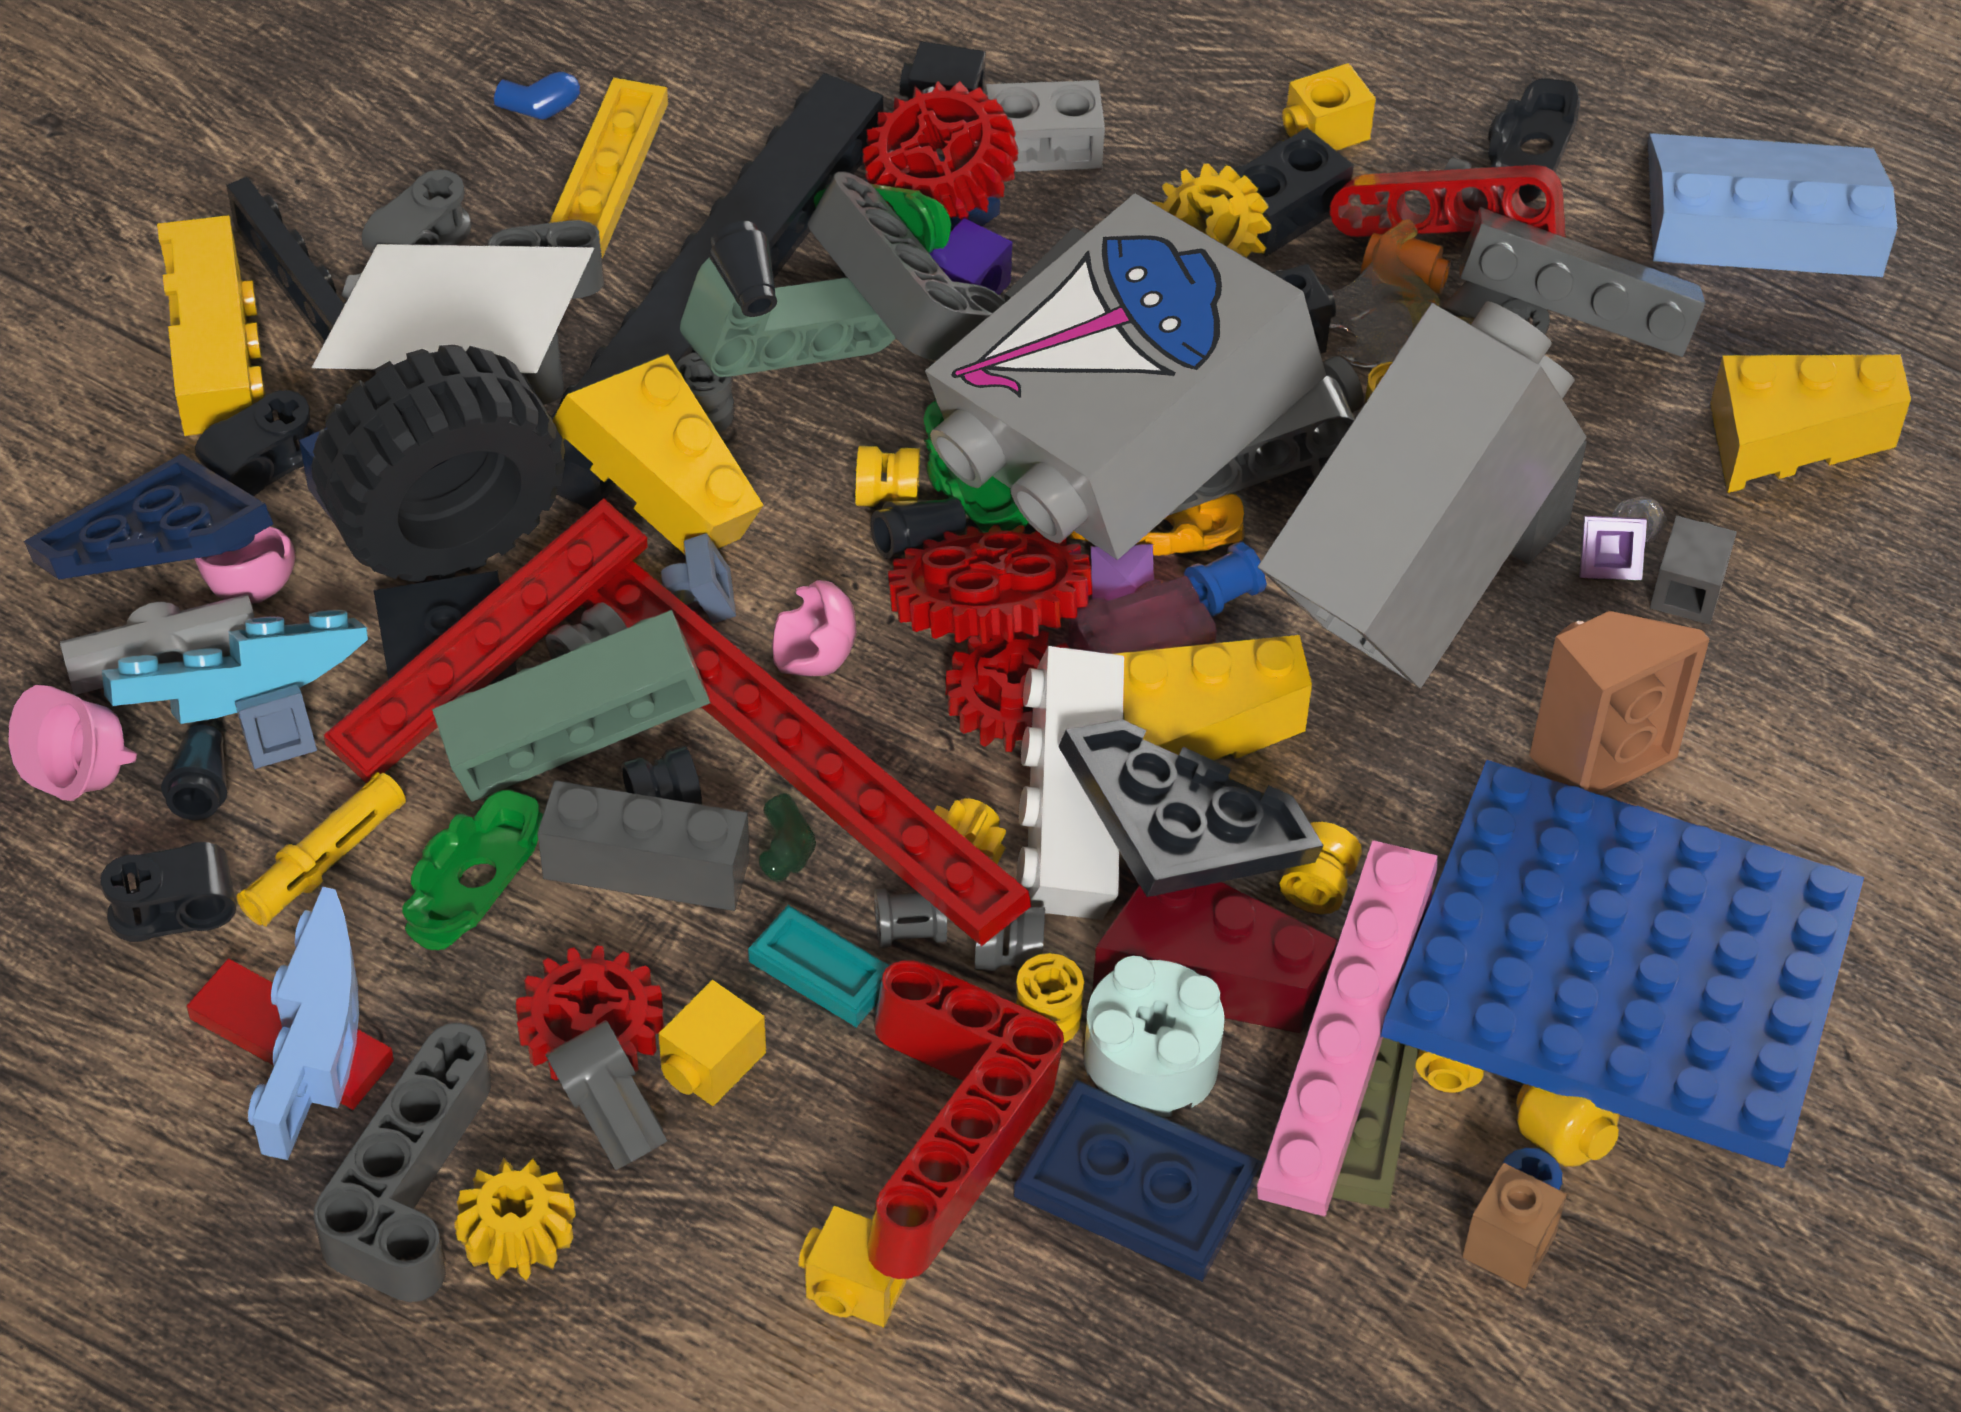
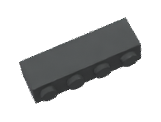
(1581, 282)

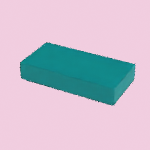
(819, 965)

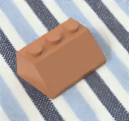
(1616, 699)

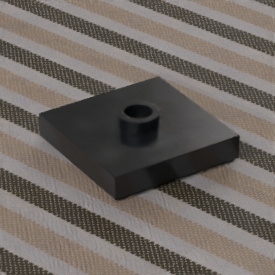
(421, 612)

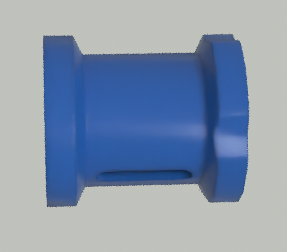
(1227, 577)

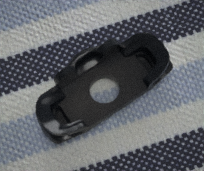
(1544, 112)

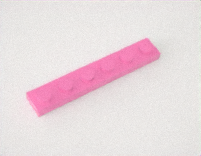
(1347, 1029)

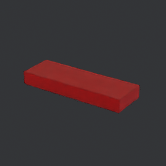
(240, 1010)

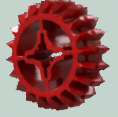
(973, 139)

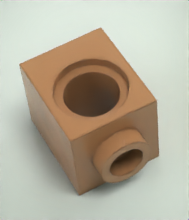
(1514, 1225)

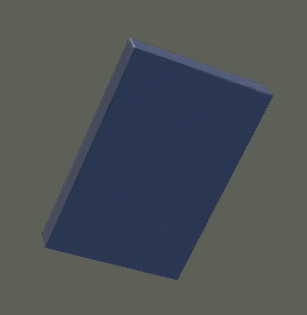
(1138, 1180)

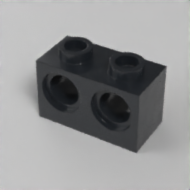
(1298, 184)

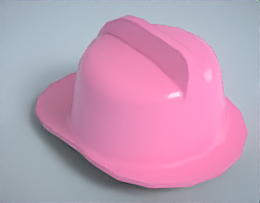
(65, 743)

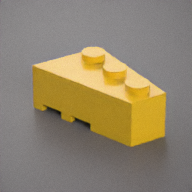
(209, 323)
(1804, 410)
(661, 452)
(1219, 695)

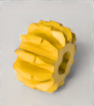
(514, 1219)

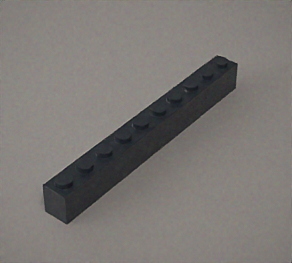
(774, 193)

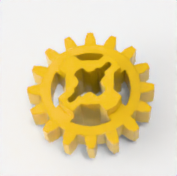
(1230, 221)

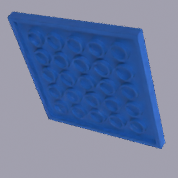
(1628, 962)

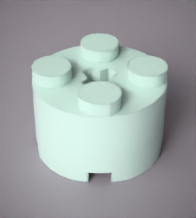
(1154, 1035)

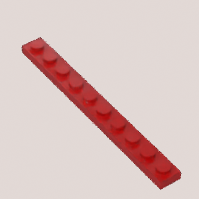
(831, 769)

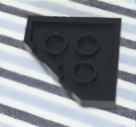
(1181, 813)

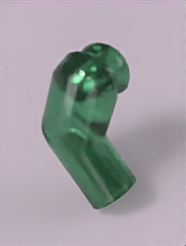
(792, 842)

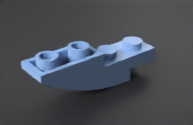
(318, 1028)

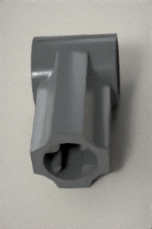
(601, 1083)

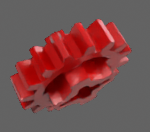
(989, 686)
(584, 995)

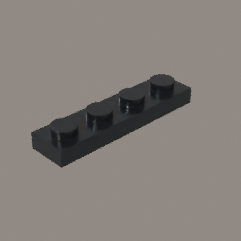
(285, 257)

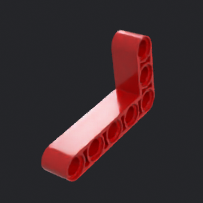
(1007, 1075)

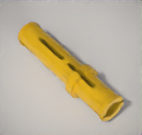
(302, 865)

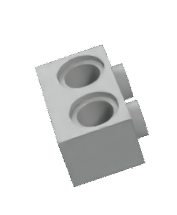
(1054, 123)

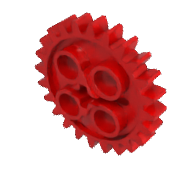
(989, 584)

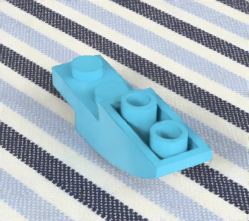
(261, 661)

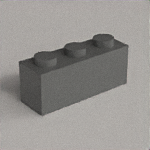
(644, 845)

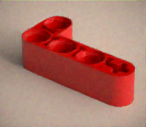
(1445, 198)

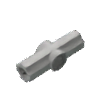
(156, 631)

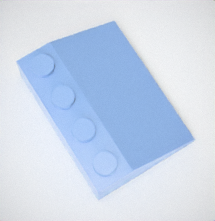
(1770, 205)

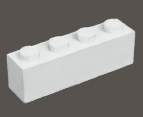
(1069, 853)

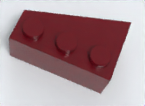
(1260, 958)

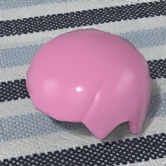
(253, 570)
(816, 634)

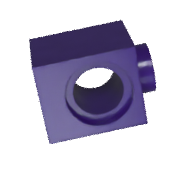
(976, 257)

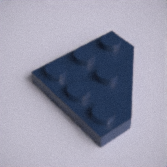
(153, 520)

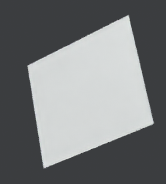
(455, 296)

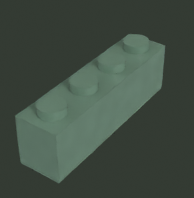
(570, 706)

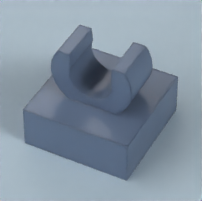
(702, 580)
(275, 726)

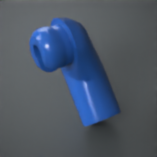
(540, 99)

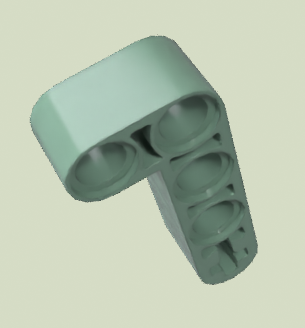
(805, 327)

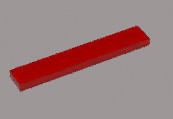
(486, 640)

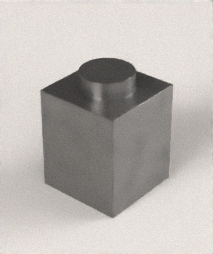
(1693, 569)

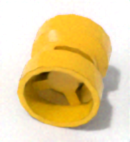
(901, 471)
(1323, 884)
(1053, 989)

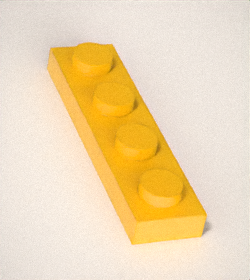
(612, 156)

